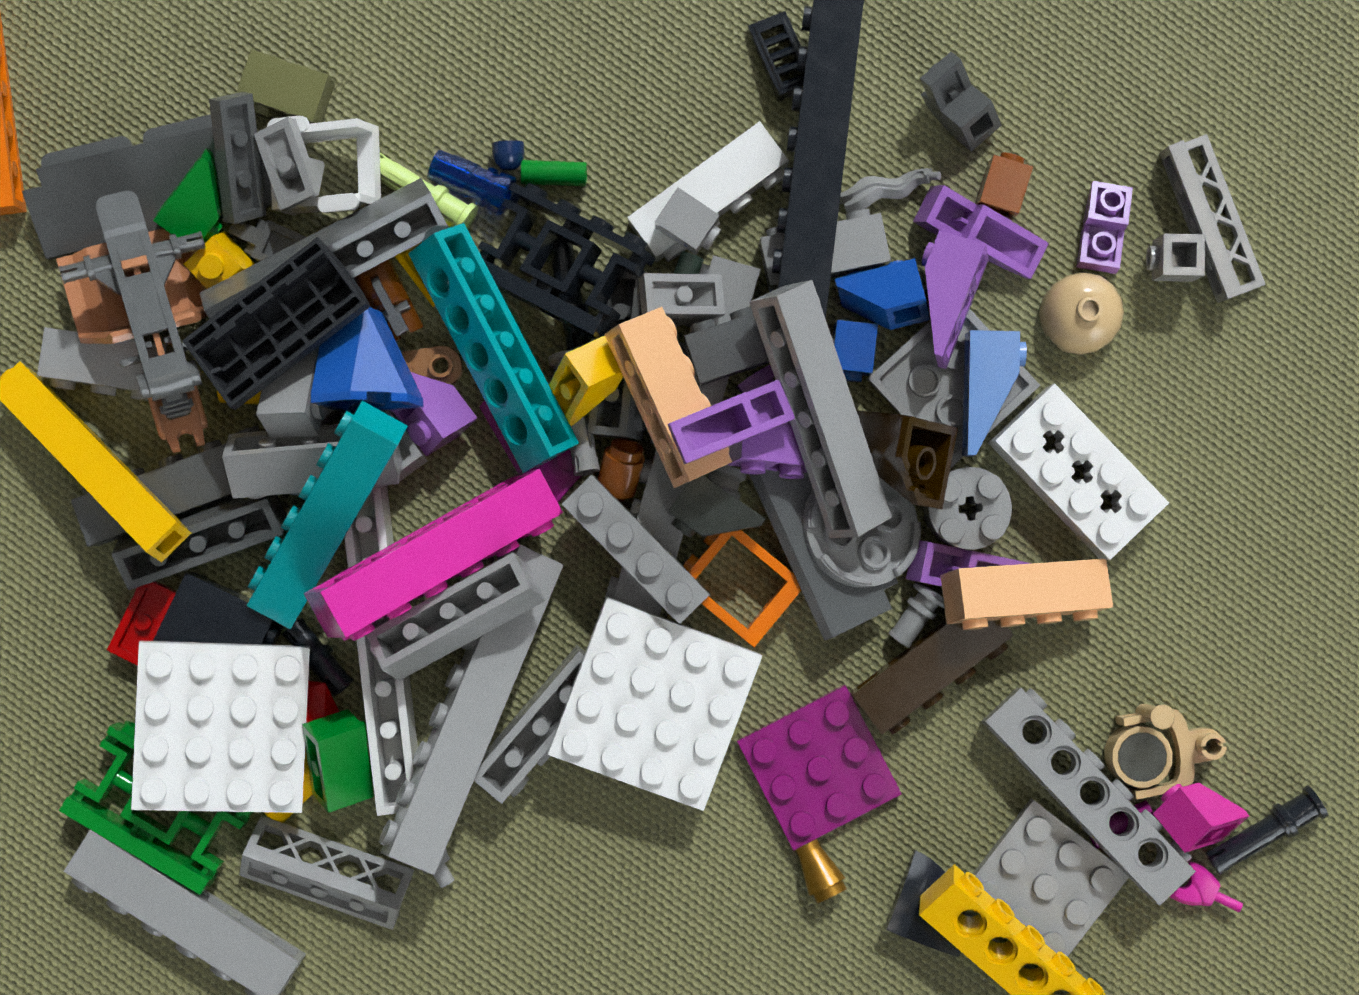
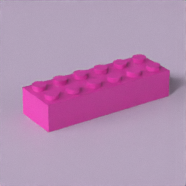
(433, 554)

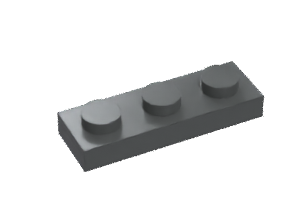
(237, 157)

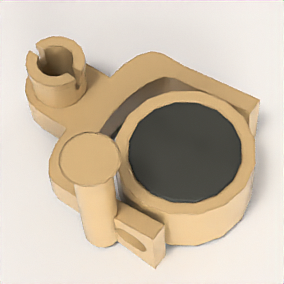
(1144, 755)

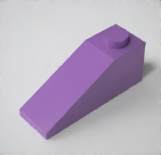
(952, 278)

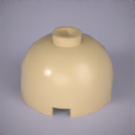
(1081, 313)

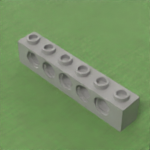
(1155, 879)

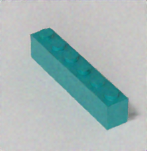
(327, 514)

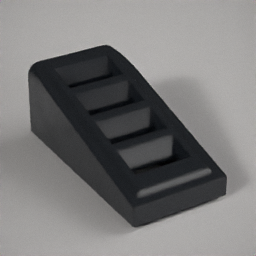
(781, 89)

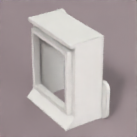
(367, 161)

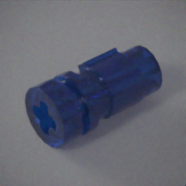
(471, 180)

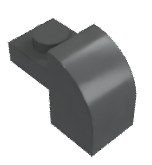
(958, 104)

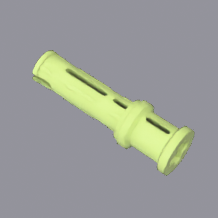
(451, 208)

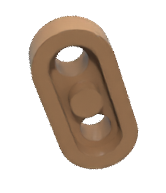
(423, 361)

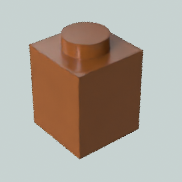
(1004, 184)

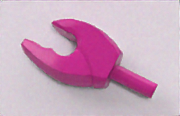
(1204, 890)

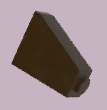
(911, 455)

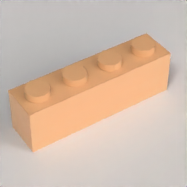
(662, 388)
(1026, 591)

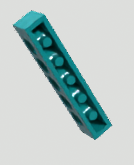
(493, 347)

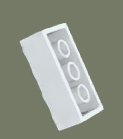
(1105, 472)

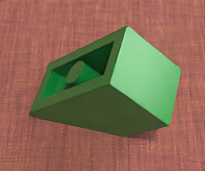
(194, 202)

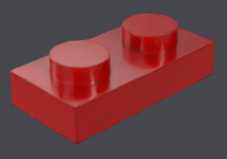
(141, 620)

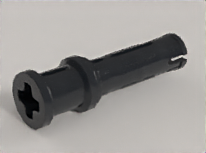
(1282, 821)

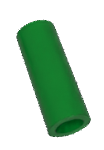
(554, 173)

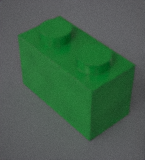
(338, 760)

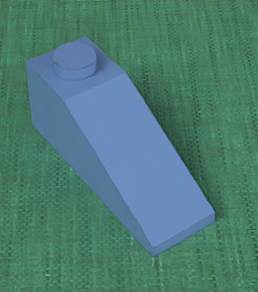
(990, 371)

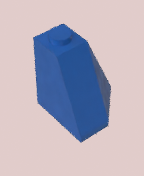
(365, 366)

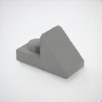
(288, 165)
(683, 296)

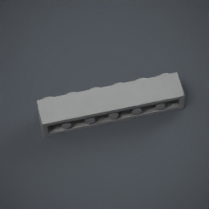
(823, 409)
(195, 922)

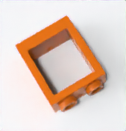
(773, 608)

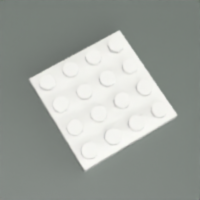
(654, 704)
(220, 727)

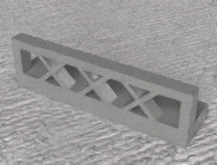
(1201, 220)
(324, 885)

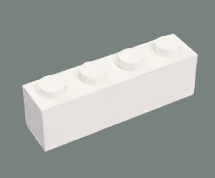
(719, 183)

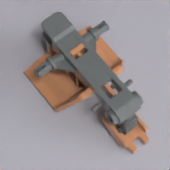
(136, 290)

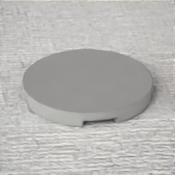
(873, 556)

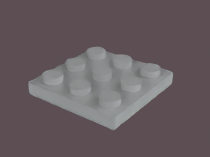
(923, 390)
(1050, 877)

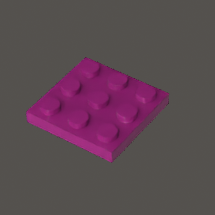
(819, 767)

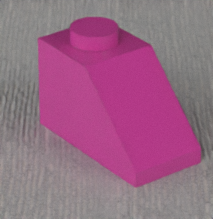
(1198, 816)

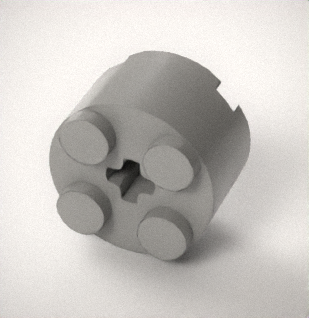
(991, 514)

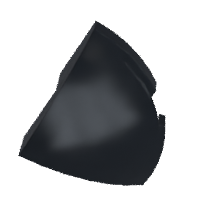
(905, 917)

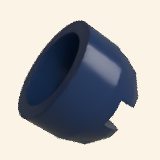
(508, 154)

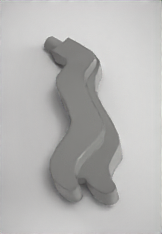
(872, 188)

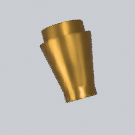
(820, 872)

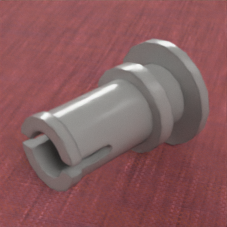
(917, 614)

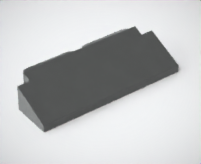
(78, 176)
(832, 604)

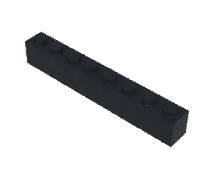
(818, 144)

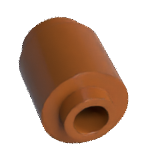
(622, 468)

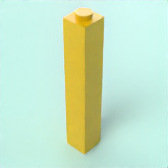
(91, 462)

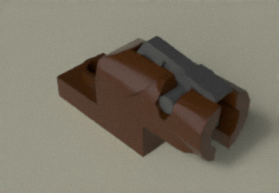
(388, 294)

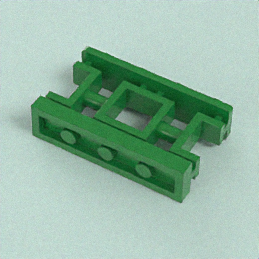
(140, 833)

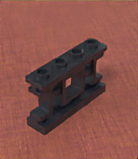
(543, 289)

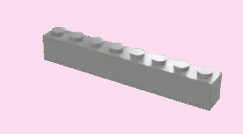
(463, 731)

